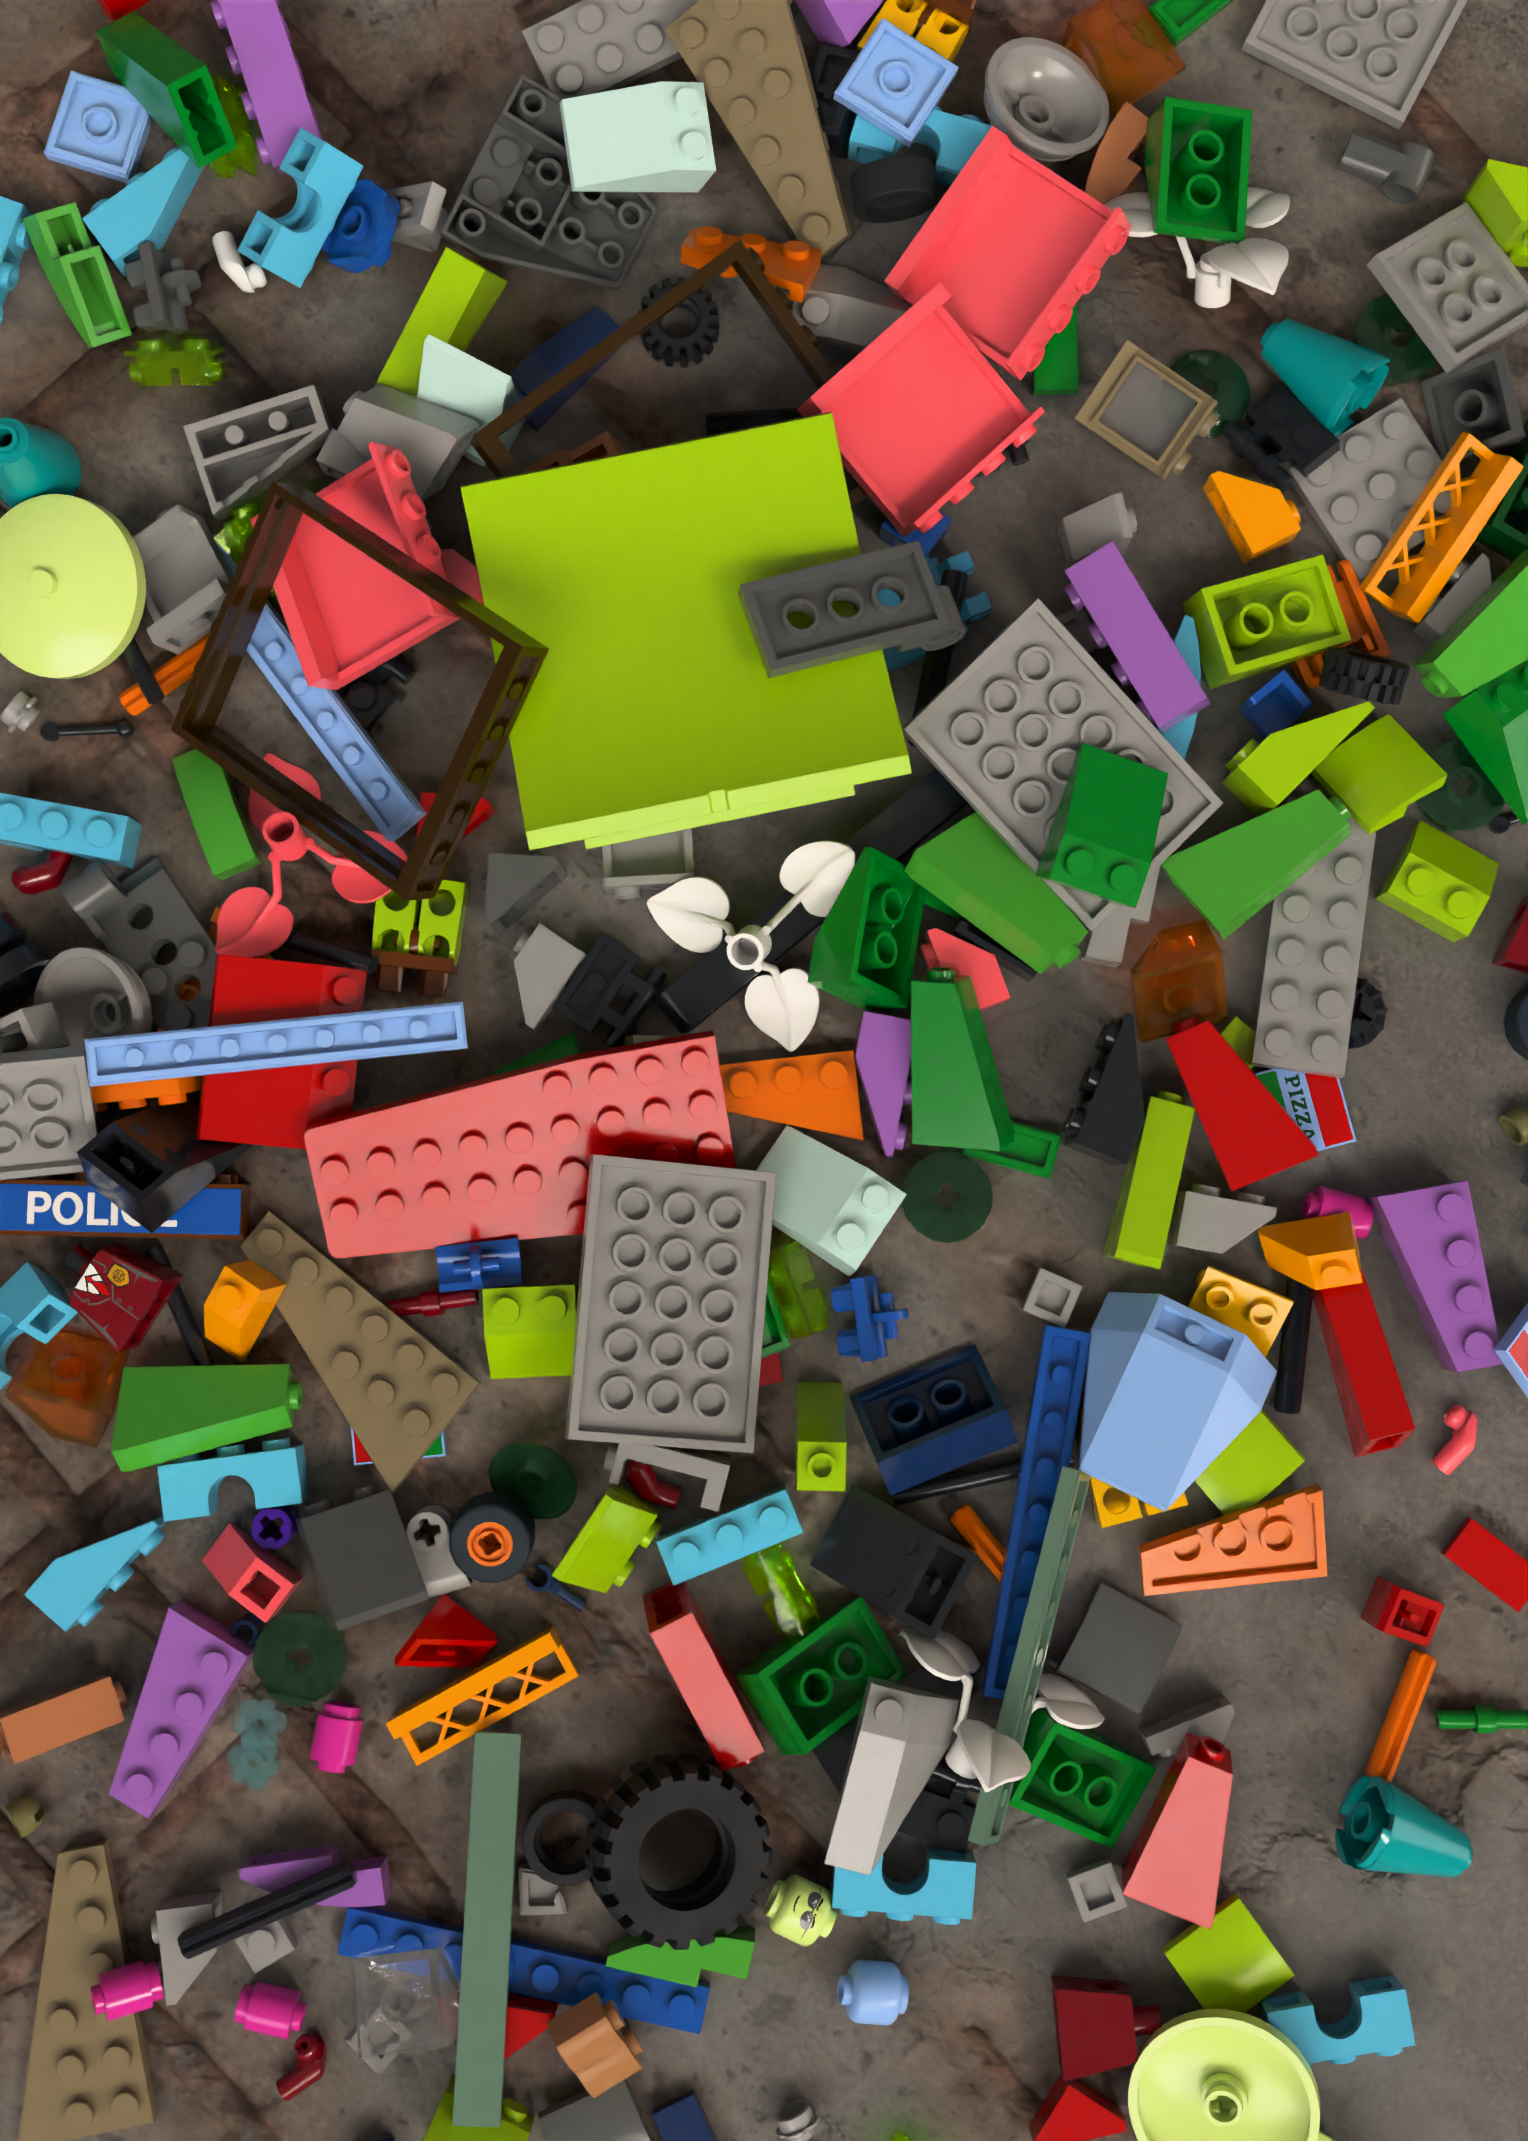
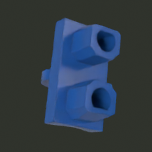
(479, 1265)
(873, 1315)

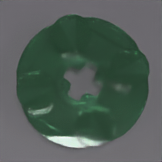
(1373, 332)
(1454, 811)
(966, 1214)
(278, 1671)

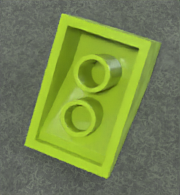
(1266, 620)
(1271, 770)
(608, 1540)

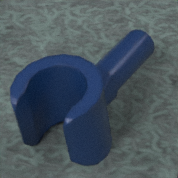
(556, 1588)
(253, 1622)

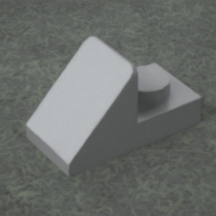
(420, 215)
(1204, 1720)

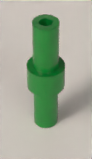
(1481, 1719)

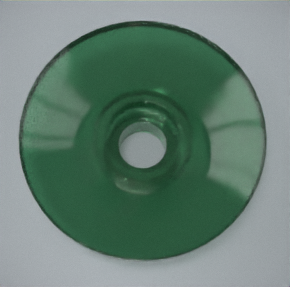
(1225, 375)
(535, 1477)

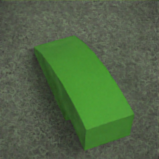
(78, 274)
(216, 814)
(727, 1955)

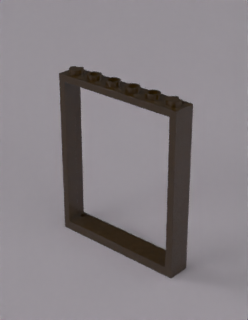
(749, 268)
(475, 755)

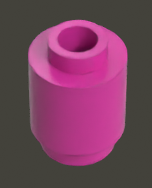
(1331, 1201)
(336, 1736)
(126, 1990)
(270, 2009)

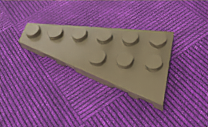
(767, 100)
(376, 1365)
(82, 2069)

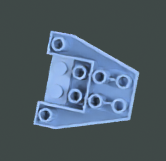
(1164, 1395)

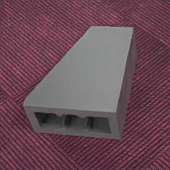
(423, 431)

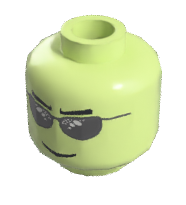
(800, 1910)

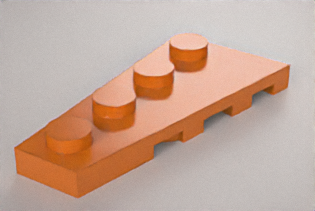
(1248, 1547)

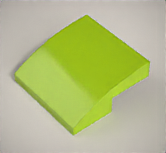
(1379, 774)
(1250, 1466)
(1230, 1962)

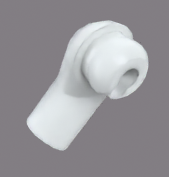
(229, 259)

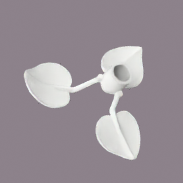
(1252, 261)
(695, 916)
(978, 1748)

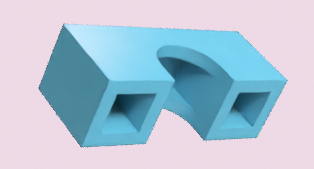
(947, 135)
(323, 183)
(69, 830)
(31, 1305)
(275, 1474)
(730, 1535)
(940, 1891)
(1375, 2023)

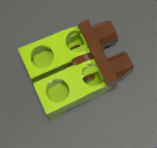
(420, 945)

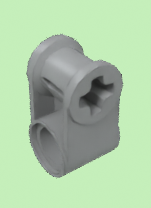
(433, 1554)

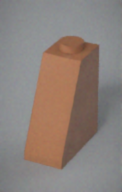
(60, 1718)

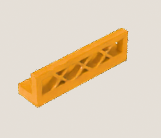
(1454, 531)
(470, 1686)

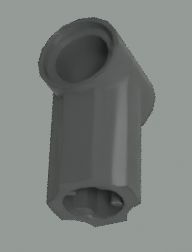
(1396, 168)

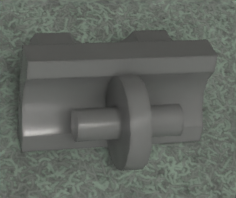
(166, 286)

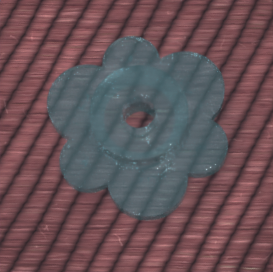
(254, 1735)
(254, 1776)

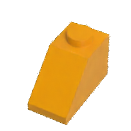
(1252, 514)
(1314, 1250)
(240, 1306)

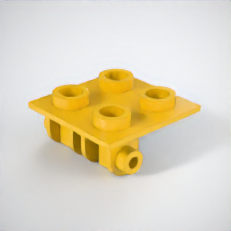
(1241, 1306)

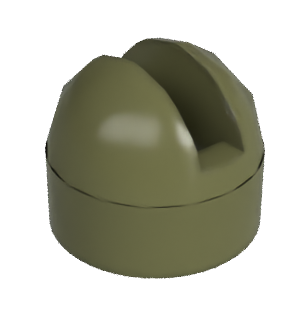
(1515, 1125)
(25, 1815)

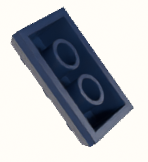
(933, 1419)

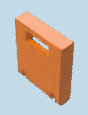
(1359, 621)

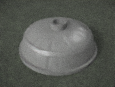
(1044, 99)
(94, 995)

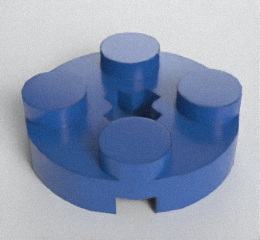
(370, 245)

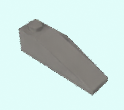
(847, 311)
(891, 1758)

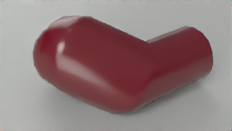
(42, 876)
(648, 1487)
(309, 2066)

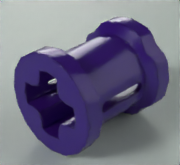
(264, 1520)

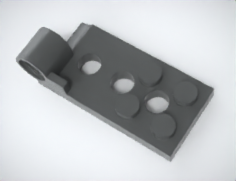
(922, 619)
(110, 913)

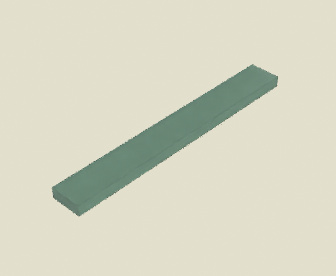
(1033, 1641)
(487, 1930)

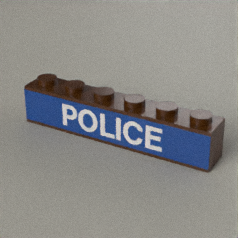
(78, 1209)

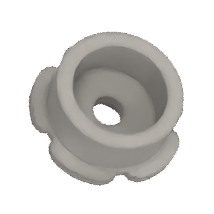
(20, 712)
(796, 2121)

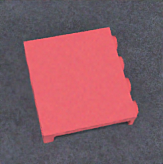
(1011, 252)
(921, 415)
(343, 604)

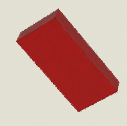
(1489, 1563)

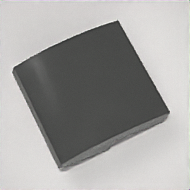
(1119, 1648)
(608, 2117)

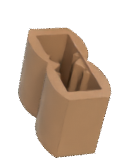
(596, 2044)

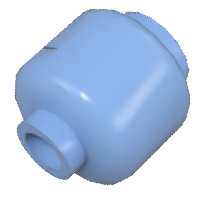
(873, 1992)

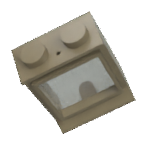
(1148, 411)

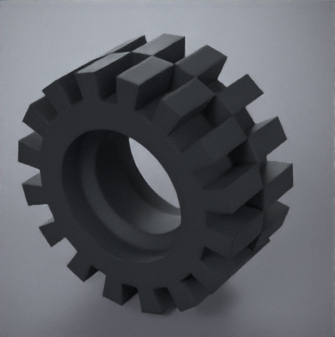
(688, 347)
(1364, 675)

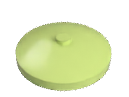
(67, 586)
(1222, 2081)

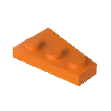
(786, 264)
(798, 1091)
(135, 1094)

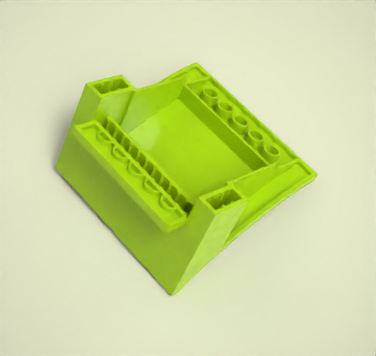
(651, 676)

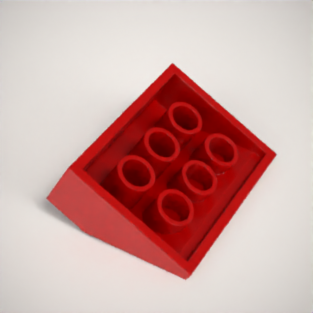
(277, 1103)

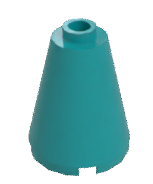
(1324, 371)
(35, 462)
(1398, 1833)

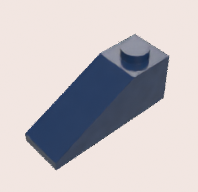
(555, 356)

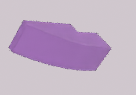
(285, 1868)

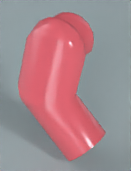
(1462, 1439)

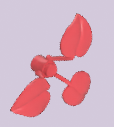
(251, 919)

